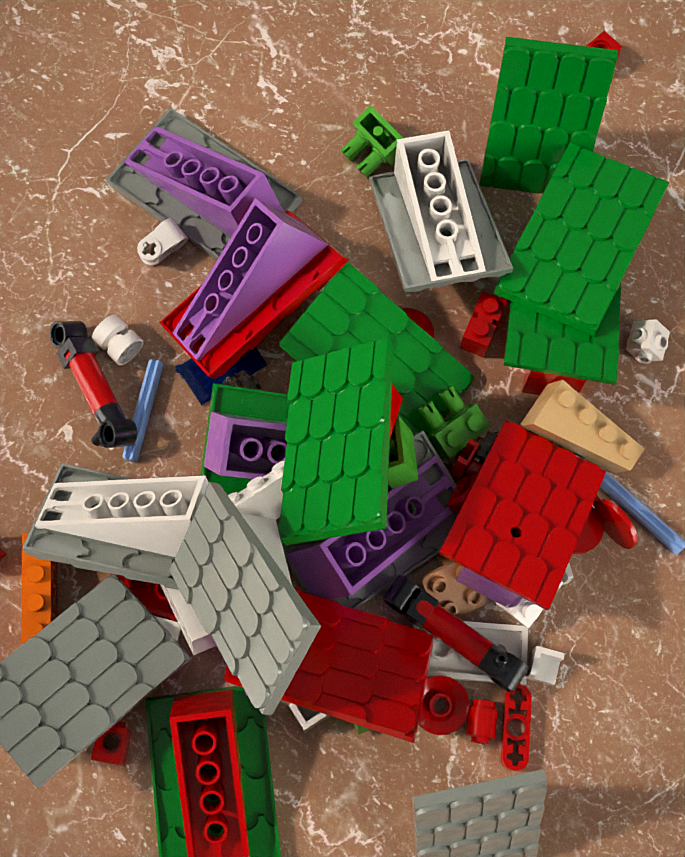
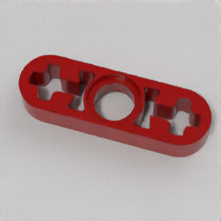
(526, 720)

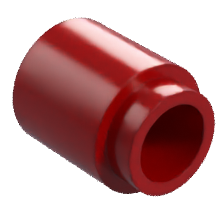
(481, 721)

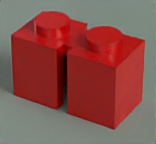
(480, 327)

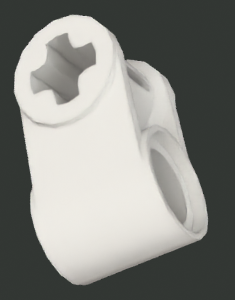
(163, 240)

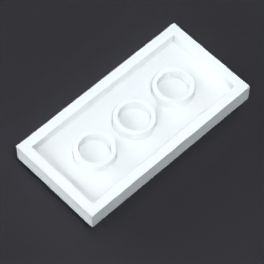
(449, 663)

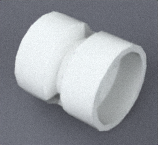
(115, 337)

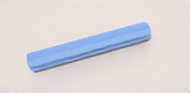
(144, 407)
(642, 514)

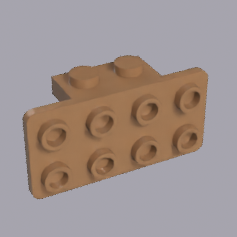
(451, 594)

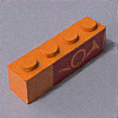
(38, 594)

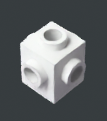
(648, 341)

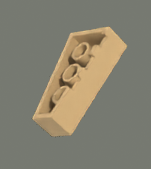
(580, 427)

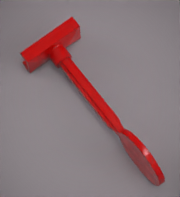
(615, 522)
(593, 527)

